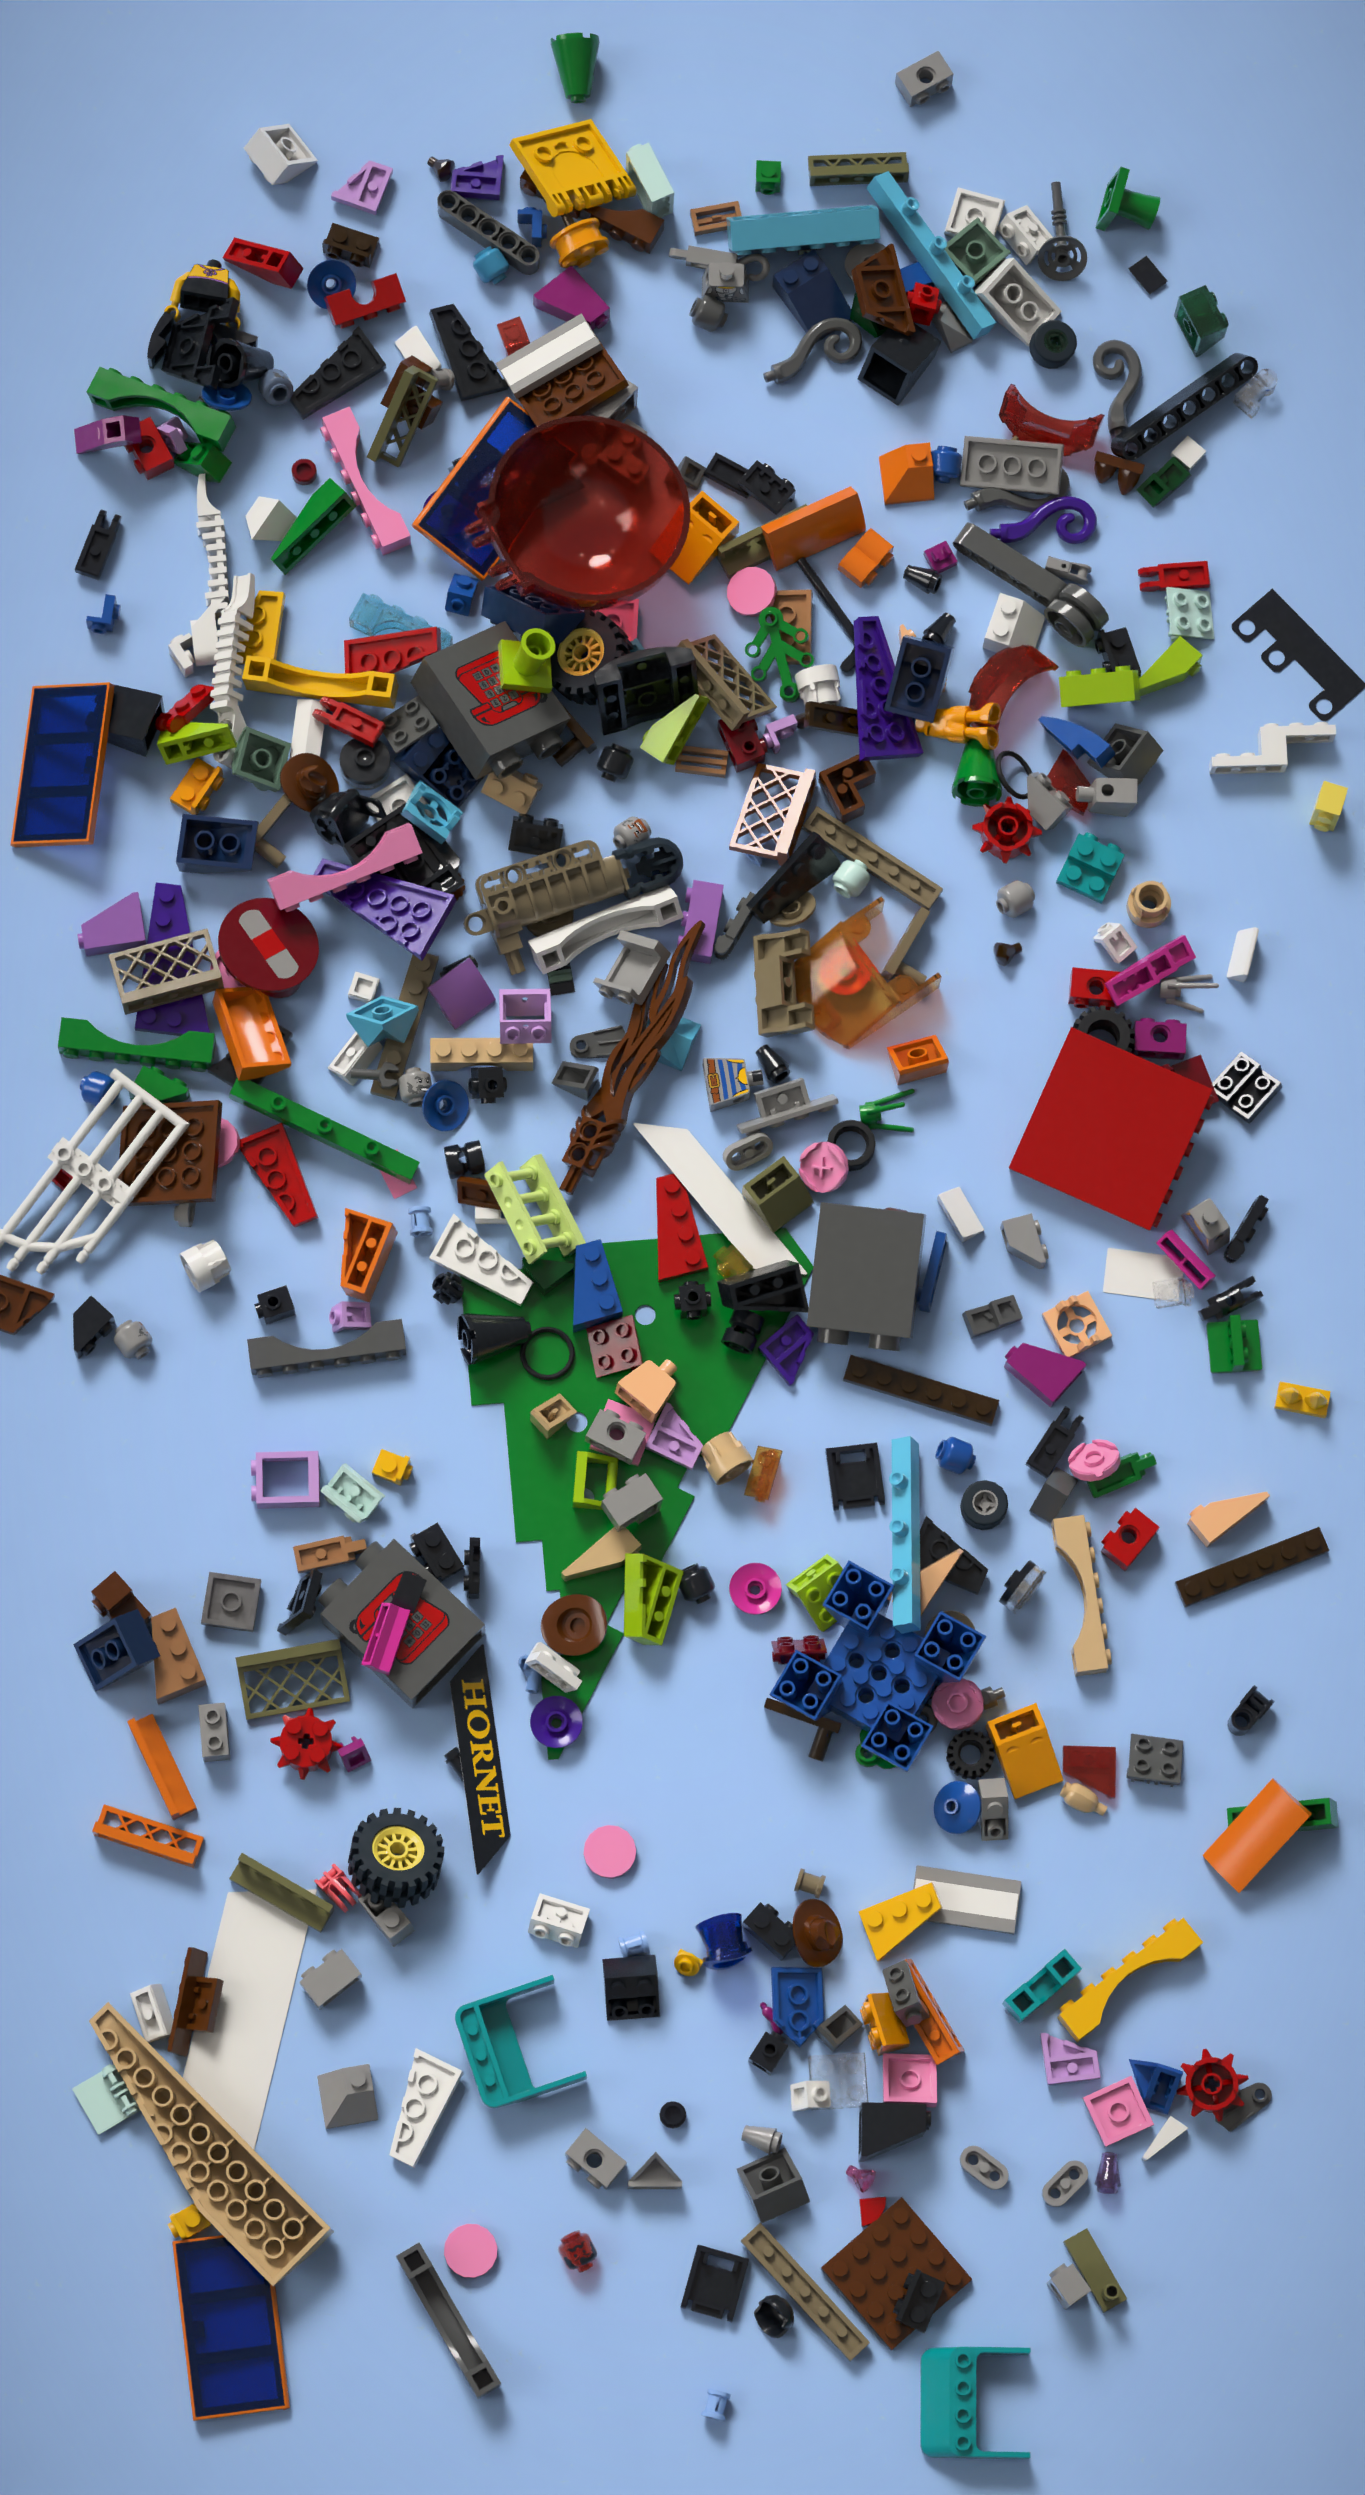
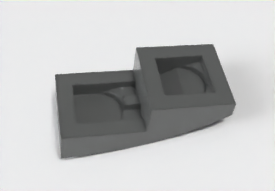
(992, 1316)

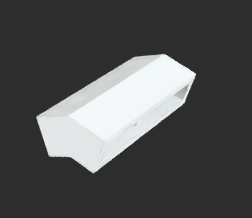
(307, 730)

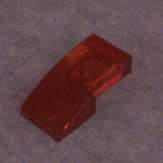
(513, 335)

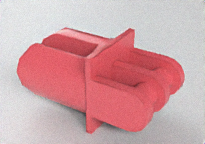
(334, 1884)

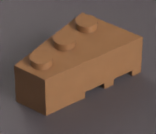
(177, 1667)

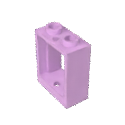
(536, 1005)
(312, 1500)

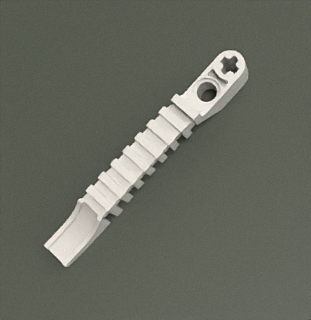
(213, 533)
(229, 637)

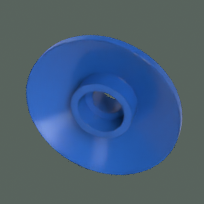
(329, 269)
(227, 399)
(454, 1108)
(967, 1807)

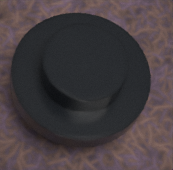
(672, 2114)

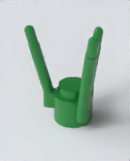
(871, 1112)

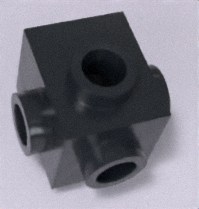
(487, 1084)
(692, 1309)

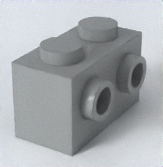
(329, 1978)

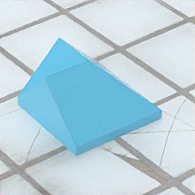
(383, 1019)
(679, 1045)

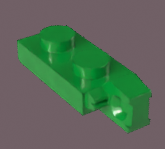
(1129, 1471)

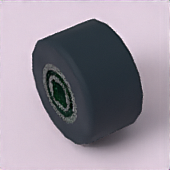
(1044, 345)

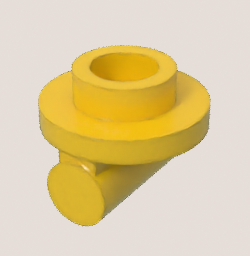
(687, 1963)

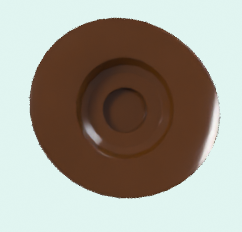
(308, 780)
(574, 1625)
(816, 1933)

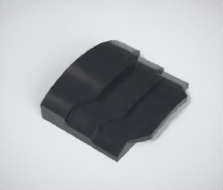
(644, 686)
(433, 869)

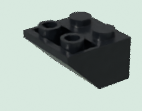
(631, 1987)

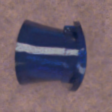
(723, 1941)

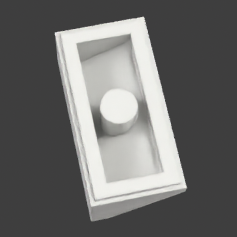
(415, 344)
(1242, 954)
(354, 1055)
(960, 1214)
(152, 2012)

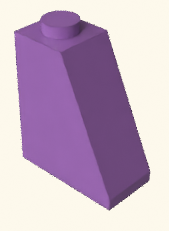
(114, 929)

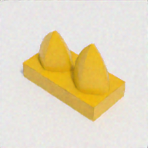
(1302, 1399)

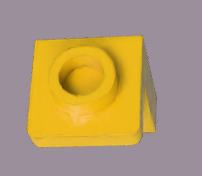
(392, 1467)
(188, 2222)

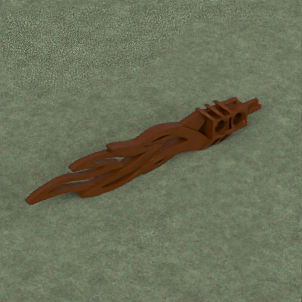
(639, 1054)

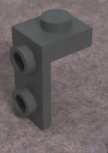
(904, 1995)

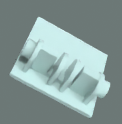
(1189, 613)
(106, 2099)

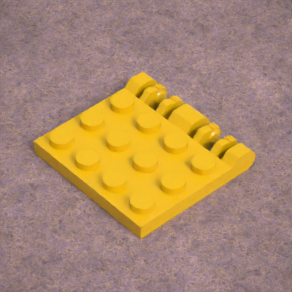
(574, 164)

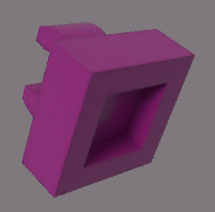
(940, 557)
(354, 1754)

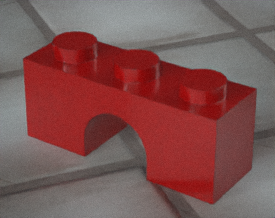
(386, 296)

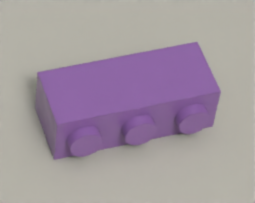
(704, 906)

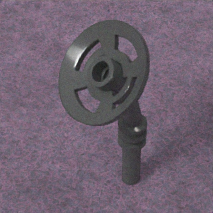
(1062, 249)

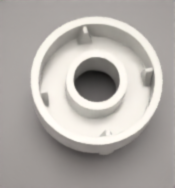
(819, 684)
(205, 1264)

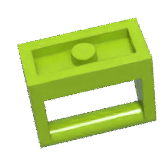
(580, 1478)

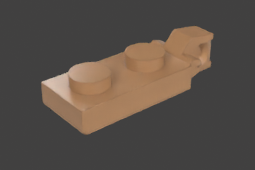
(327, 1553)

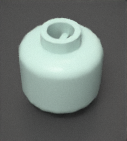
(851, 878)

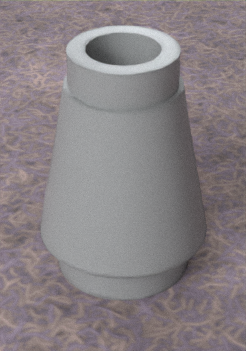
(763, 2138)

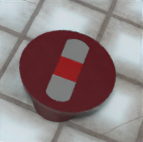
(268, 947)

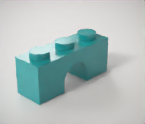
(1042, 1986)

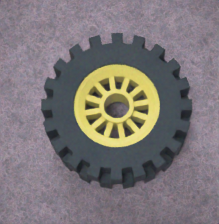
(602, 640)
(393, 1876)

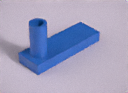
(926, 1293)

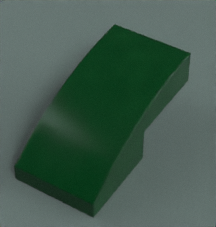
(1164, 482)

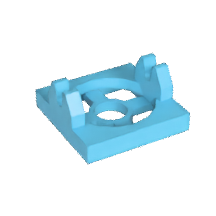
(424, 822)

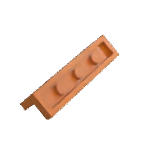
(162, 1766)
(142, 1842)
(935, 2030)

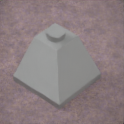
(347, 2096)

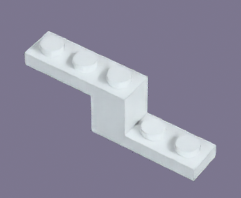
(1272, 748)

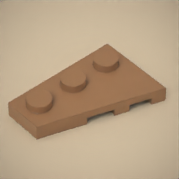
(797, 611)

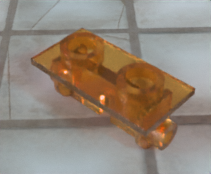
(763, 1473)

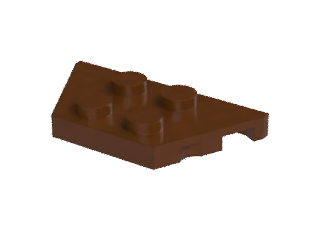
(883, 291)
(20, 1304)

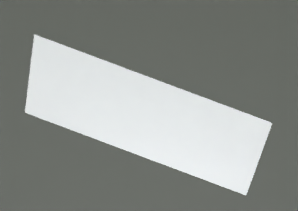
(258, 1962)

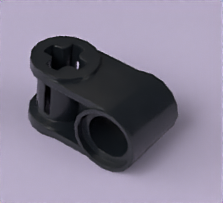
(1251, 1708)

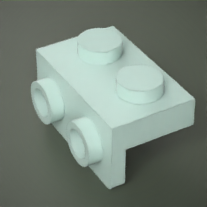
(352, 1494)

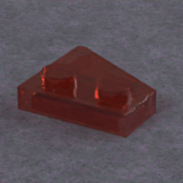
(1066, 777)
(1091, 1766)

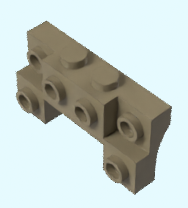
(776, 983)

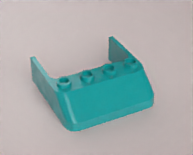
(496, 2051)
(950, 2402)

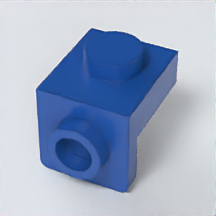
(533, 216)
(461, 594)
(110, 612)

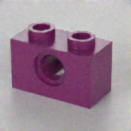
(1147, 1047)

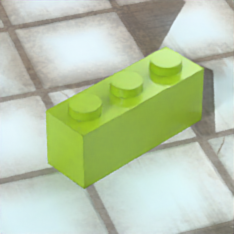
(1099, 687)

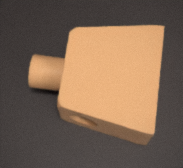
(648, 1388)

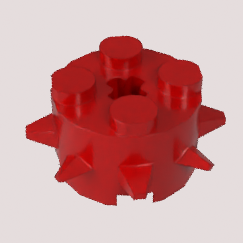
(1001, 843)
(298, 1730)
(1222, 2072)

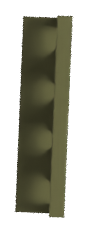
(856, 172)
(393, 416)
(745, 550)
(282, 1893)

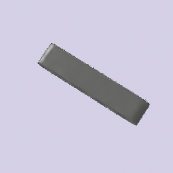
(482, 222)
(1008, 564)

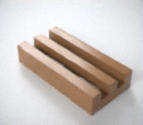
(696, 223)
(700, 760)

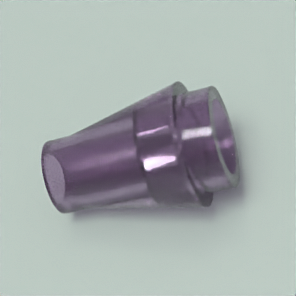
(1108, 2174)

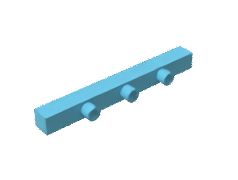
(931, 254)
(905, 1535)

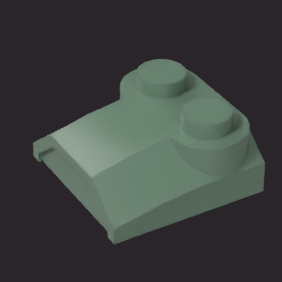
(976, 251)
(260, 759)

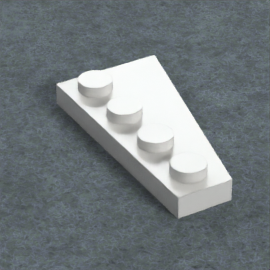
(426, 2097)

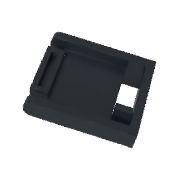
(855, 1481)
(714, 2287)

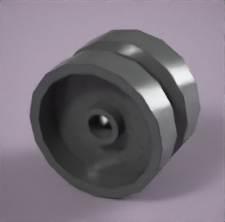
(1076, 615)

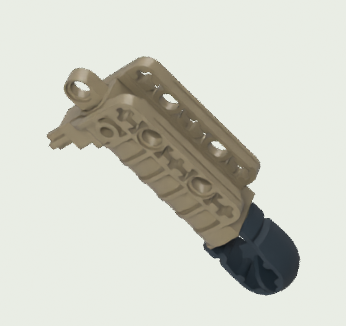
(565, 888)

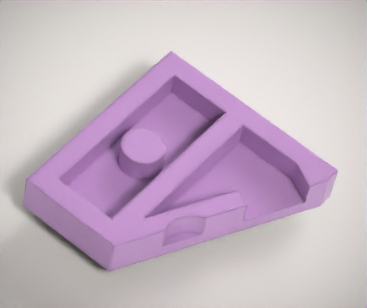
(365, 188)
(674, 1440)
(1067, 2061)

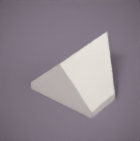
(269, 519)

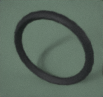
(1001, 777)
(552, 1376)

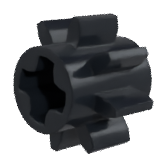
(448, 1288)

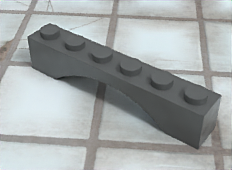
(272, 1355)
(448, 2320)

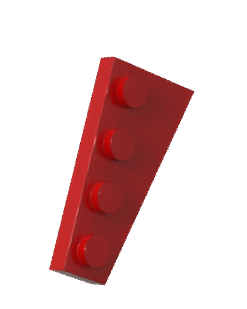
(390, 651)
(277, 1166)
(677, 1234)

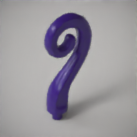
(1018, 531)

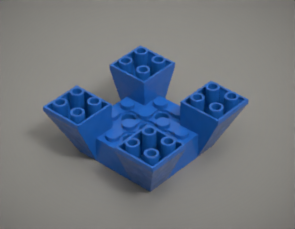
(860, 1606)

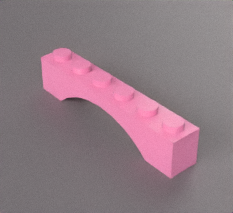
(386, 524)
(395, 846)

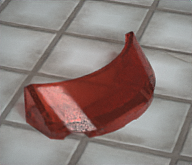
(1036, 426)
(1004, 675)

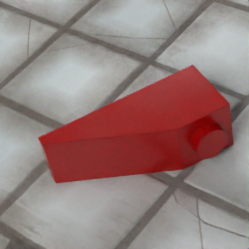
(264, 261)

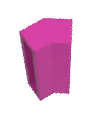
(1189, 1256)
(386, 1638)

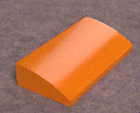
(814, 528)
(250, 1032)
(1256, 1835)

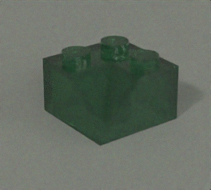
(1200, 319)

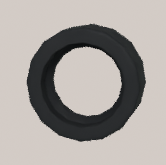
(862, 1129)

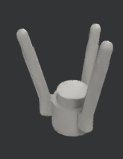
(1172, 987)

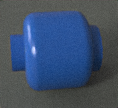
(946, 464)
(95, 1087)
(955, 1455)

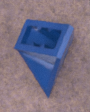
(1156, 2084)

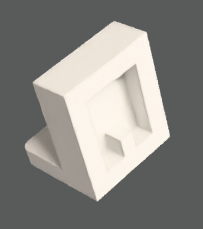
(182, 658)
(1115, 941)
(810, 2095)

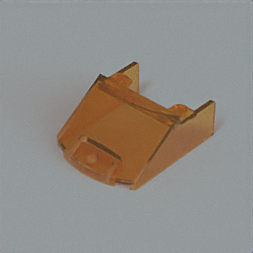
(846, 986)

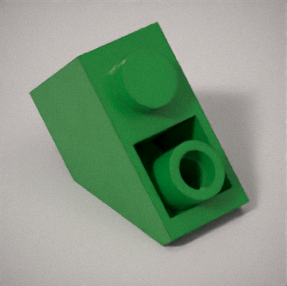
(203, 459)
(161, 1087)

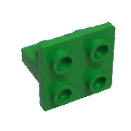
(1234, 1345)

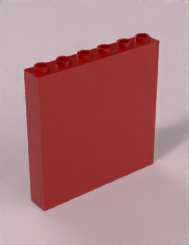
(1112, 1129)

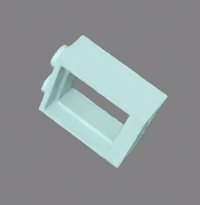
(650, 180)

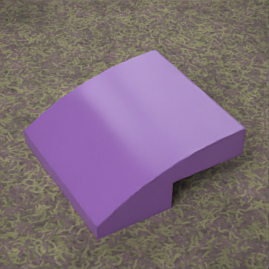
(461, 993)

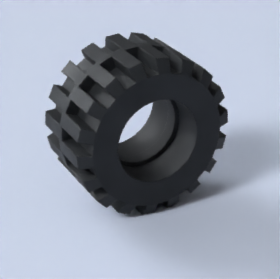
(1108, 1021)

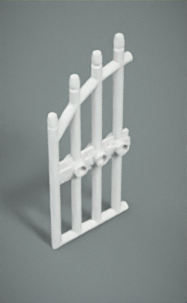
(93, 1176)

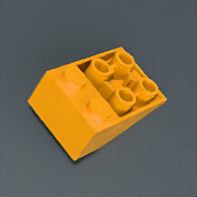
(708, 529)
(1024, 1751)
(886, 2028)

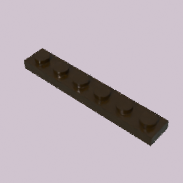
(921, 1390)
(1251, 1567)

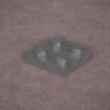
(231, 1602)

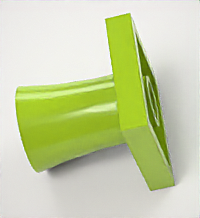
(527, 663)

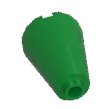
(576, 63)
(976, 776)

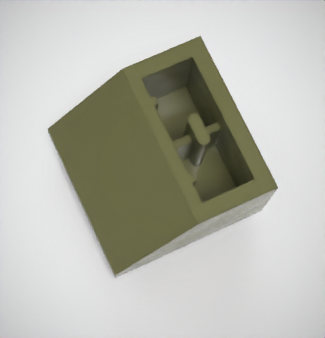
(777, 1194)

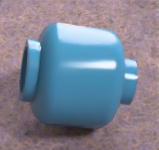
(491, 265)

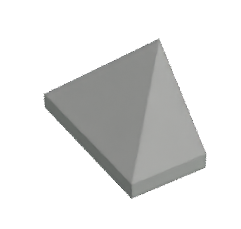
(951, 328)

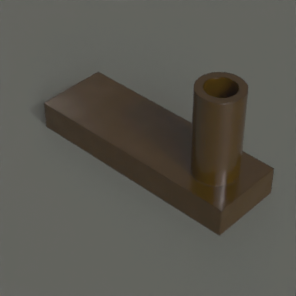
(829, 718)
(576, 745)
(824, 1732)

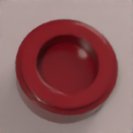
(304, 471)

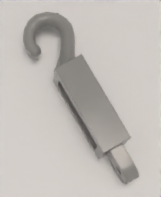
(701, 257)

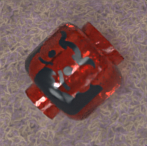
(577, 2251)

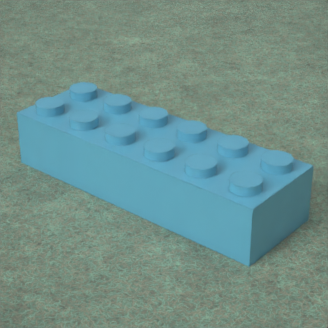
(803, 228)

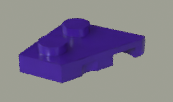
(479, 180)
(787, 1348)

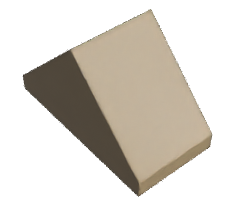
(552, 1415)

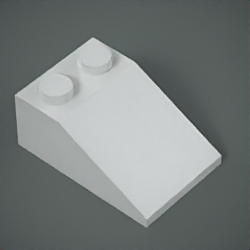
(1016, 300)

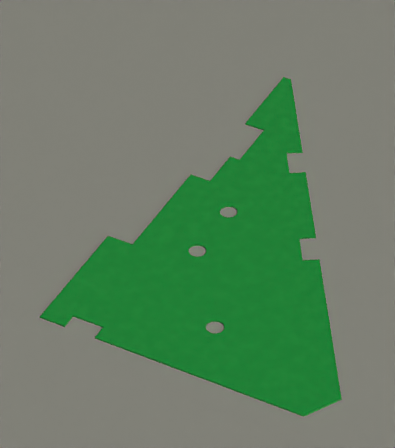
(707, 1396)

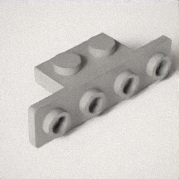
(783, 1103)

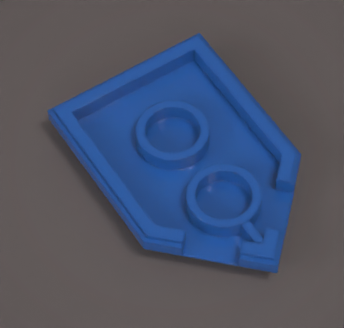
(797, 2001)

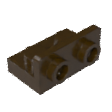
(350, 245)

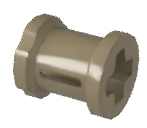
(809, 1883)

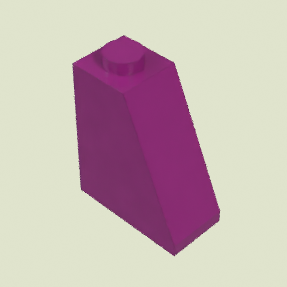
(569, 297)
(1043, 1371)

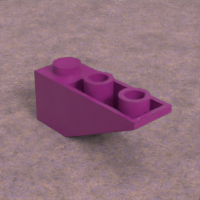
(107, 434)

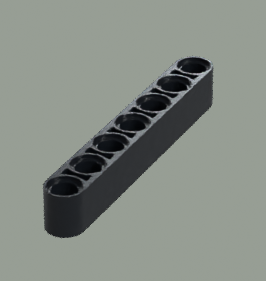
(1173, 407)

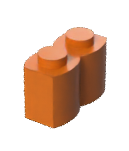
(865, 558)

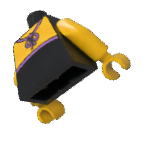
(203, 289)

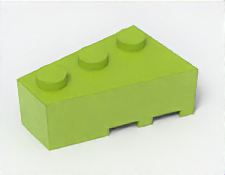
(648, 1598)

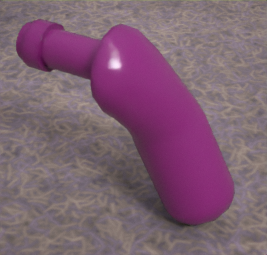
(768, 2014)

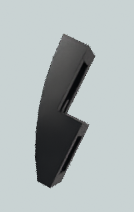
(157, 344)

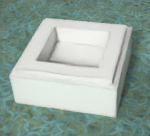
(1188, 453)
(363, 987)

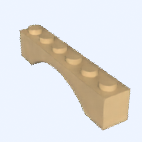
(1071, 1542)

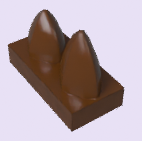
(1128, 472)
(476, 1193)

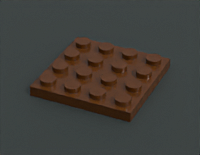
(575, 389)
(189, 1168)
(877, 2262)

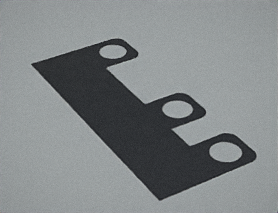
(1304, 645)

